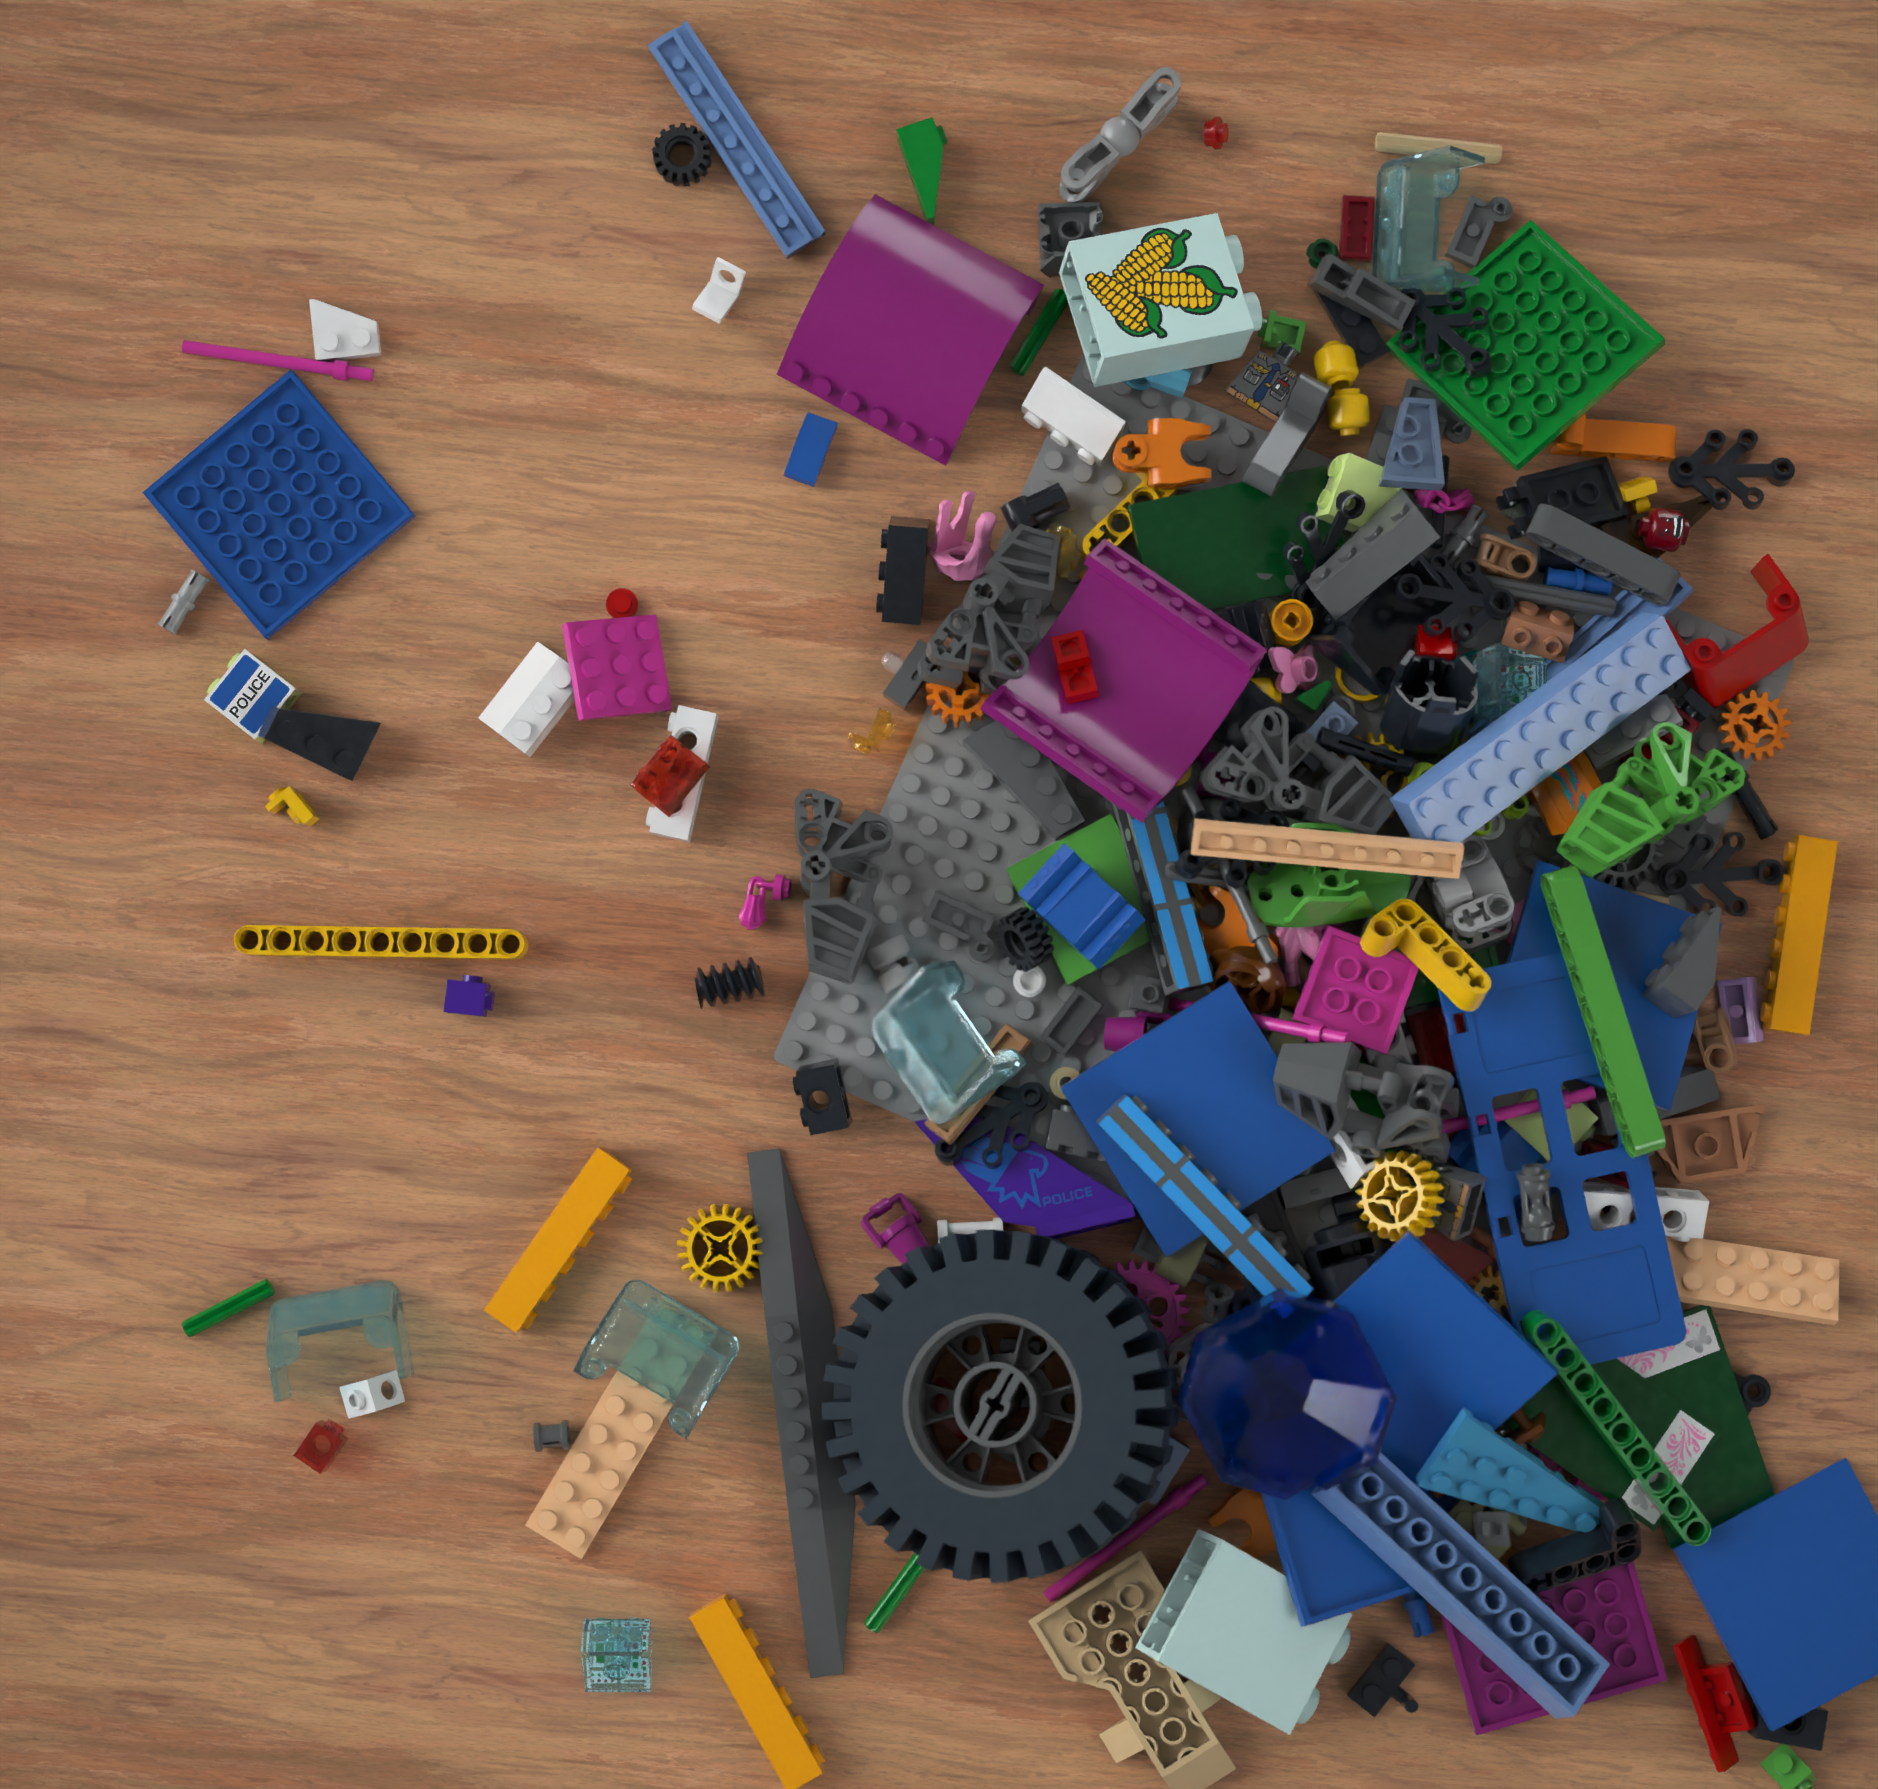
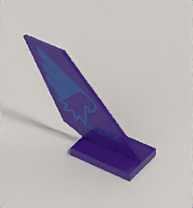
(1038, 1188)

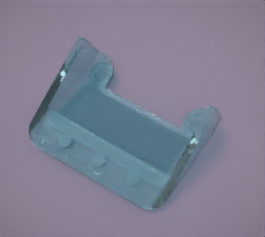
(938, 1046)
(661, 1349)

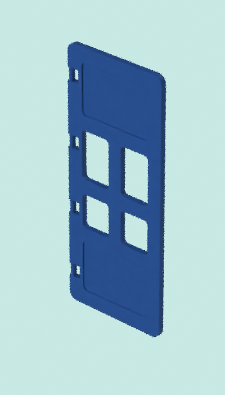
(1602, 1286)

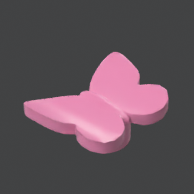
(1293, 669)

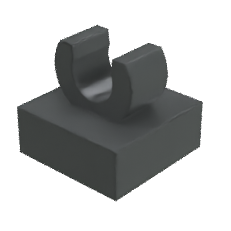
(1491, 1528)

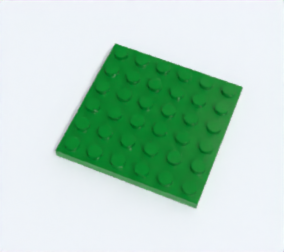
(1551, 340)

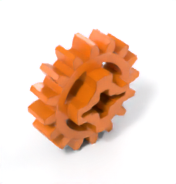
(960, 703)
(1759, 712)

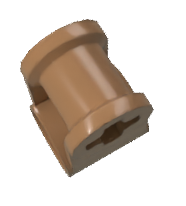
(1502, 557)
(1715, 1037)

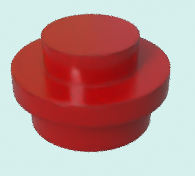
(1215, 133)
(622, 603)

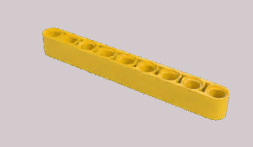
(366, 937)

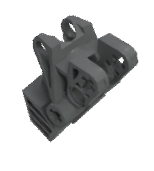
(1014, 582)
(1342, 796)
(833, 927)
(1316, 1086)

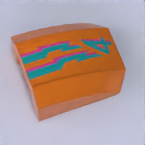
(1564, 792)

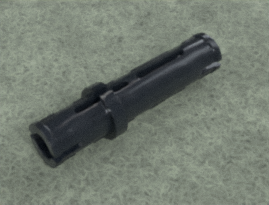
(1378, 756)
(1752, 804)

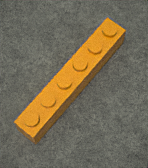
(1799, 935)
(558, 1240)
(757, 1692)

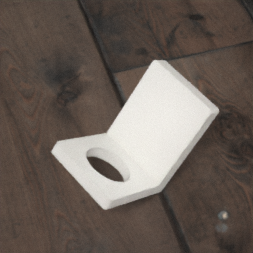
(719, 293)
(366, 1395)

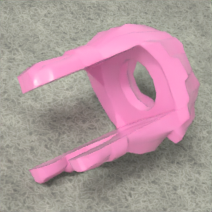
(949, 549)
(1296, 940)

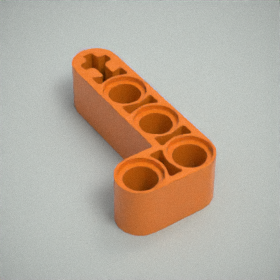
(1617, 440)

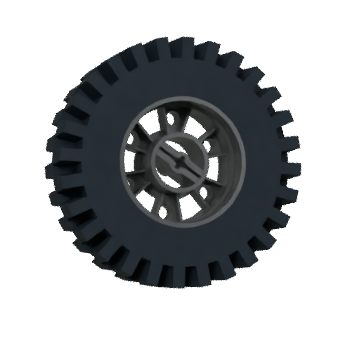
(888, 1405)

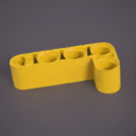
(1121, 511)
(1430, 949)

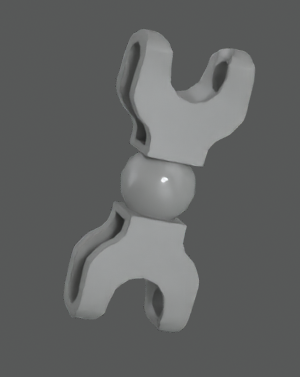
(1119, 136)

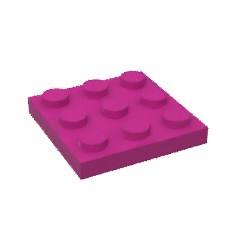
(617, 667)
(1356, 990)

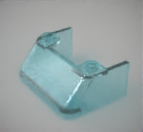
(1409, 219)
(369, 1304)

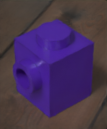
(469, 997)

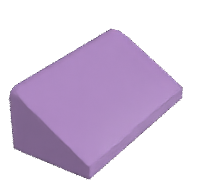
(1742, 1006)

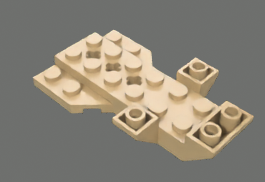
(1158, 1710)

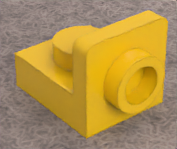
(298, 807)

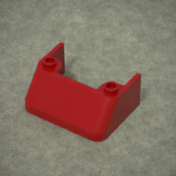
(1725, 675)

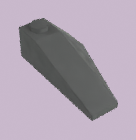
(1694, 1089)

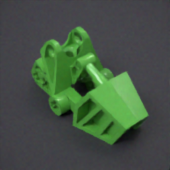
(1617, 823)

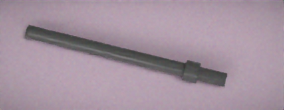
(1256, 930)

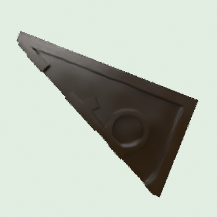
(1627, 529)

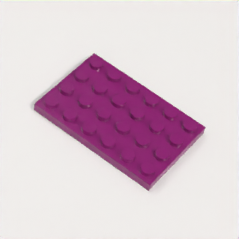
(1604, 1612)

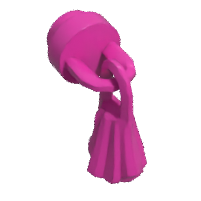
(1456, 500)
(753, 910)

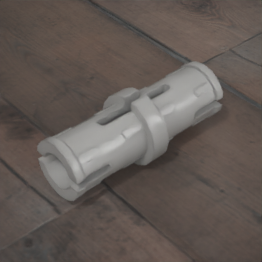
(183, 602)

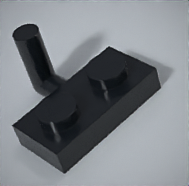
(1383, 1681)

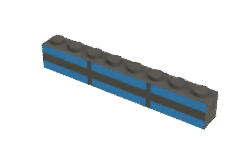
(1165, 902)
(1199, 1198)

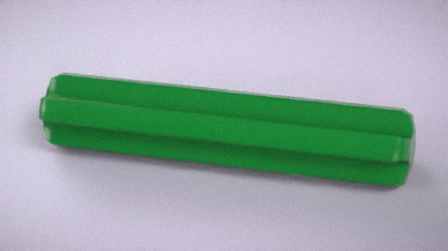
(1039, 332)
(228, 1308)
(894, 1595)

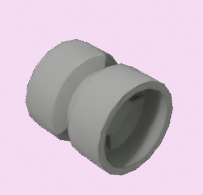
(893, 962)

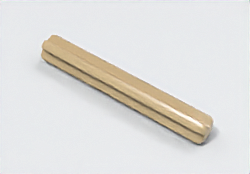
(1416, 144)

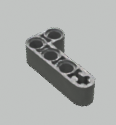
(1288, 435)

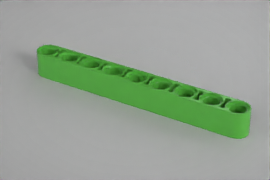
(1602, 1011)

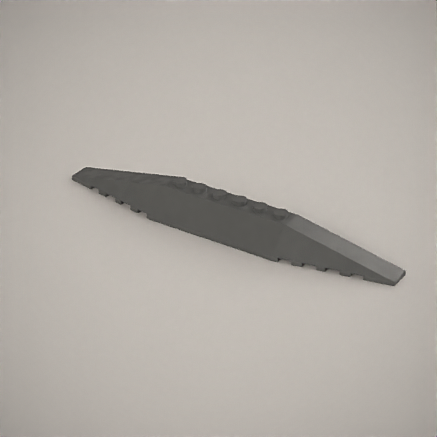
(799, 1348)

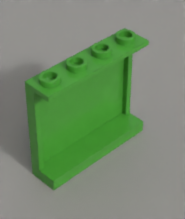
(1103, 850)

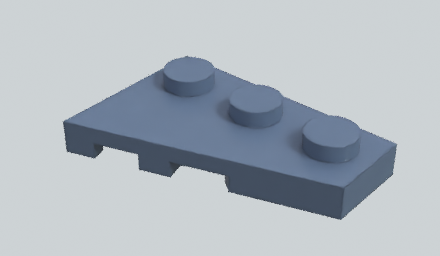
(1415, 448)

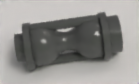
(1537, 1214)

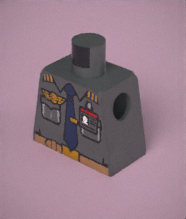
(1266, 382)
(1461, 1197)

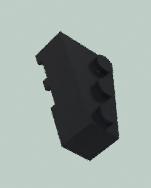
(903, 570)
(323, 739)

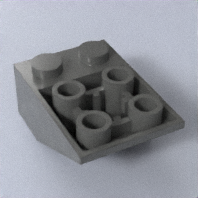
(1688, 966)

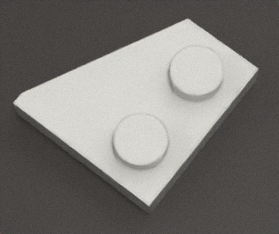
(342, 333)

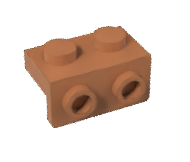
(1539, 631)

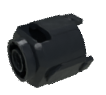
(1429, 705)
(1342, 1256)

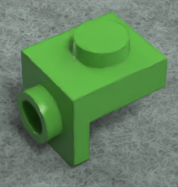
(1279, 329)
(1788, 1769)

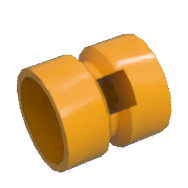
(1290, 622)

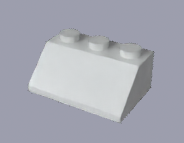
(1072, 417)
(531, 700)

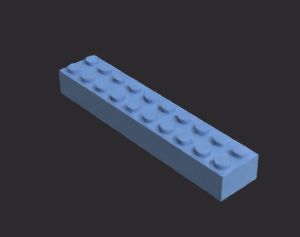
(1542, 732)
(1467, 1585)

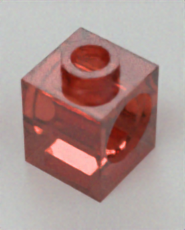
(311, 1455)

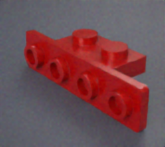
(1717, 1701)

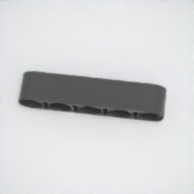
(1602, 554)

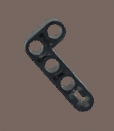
(1581, 1553)

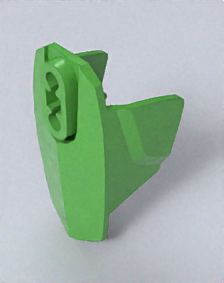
(1327, 892)

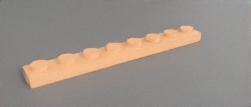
(1327, 848)

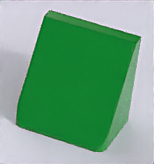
(1312, 699)

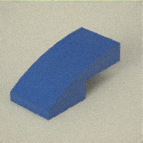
(810, 449)

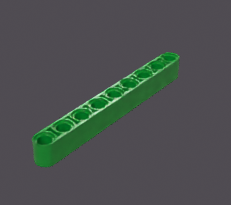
(1627, 1438)

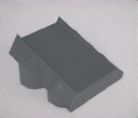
(1062, 224)

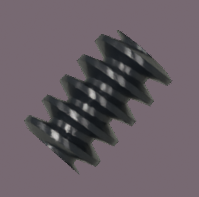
(729, 982)

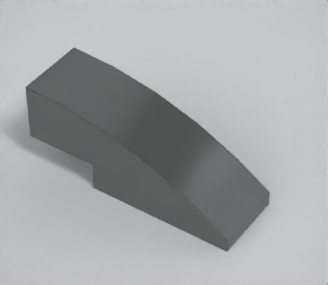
(1361, 292)

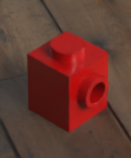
(1437, 646)

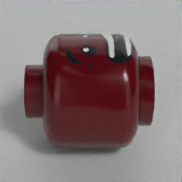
(1664, 529)

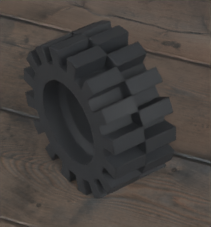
(668, 141)
(1024, 939)

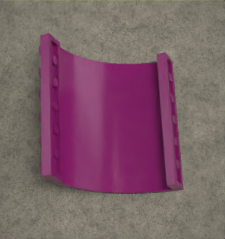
(907, 327)
(1161, 676)

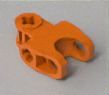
(1160, 453)
(1233, 928)
(1249, 1507)

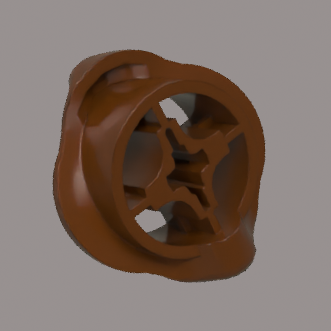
(1256, 983)

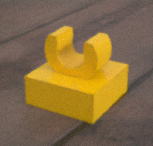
(1637, 491)

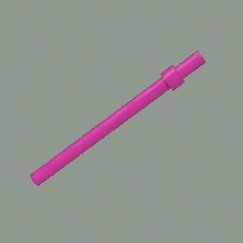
(339, 369)
(1314, 1032)
(1519, 1109)
(1177, 1499)

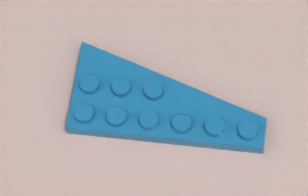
(1500, 1474)

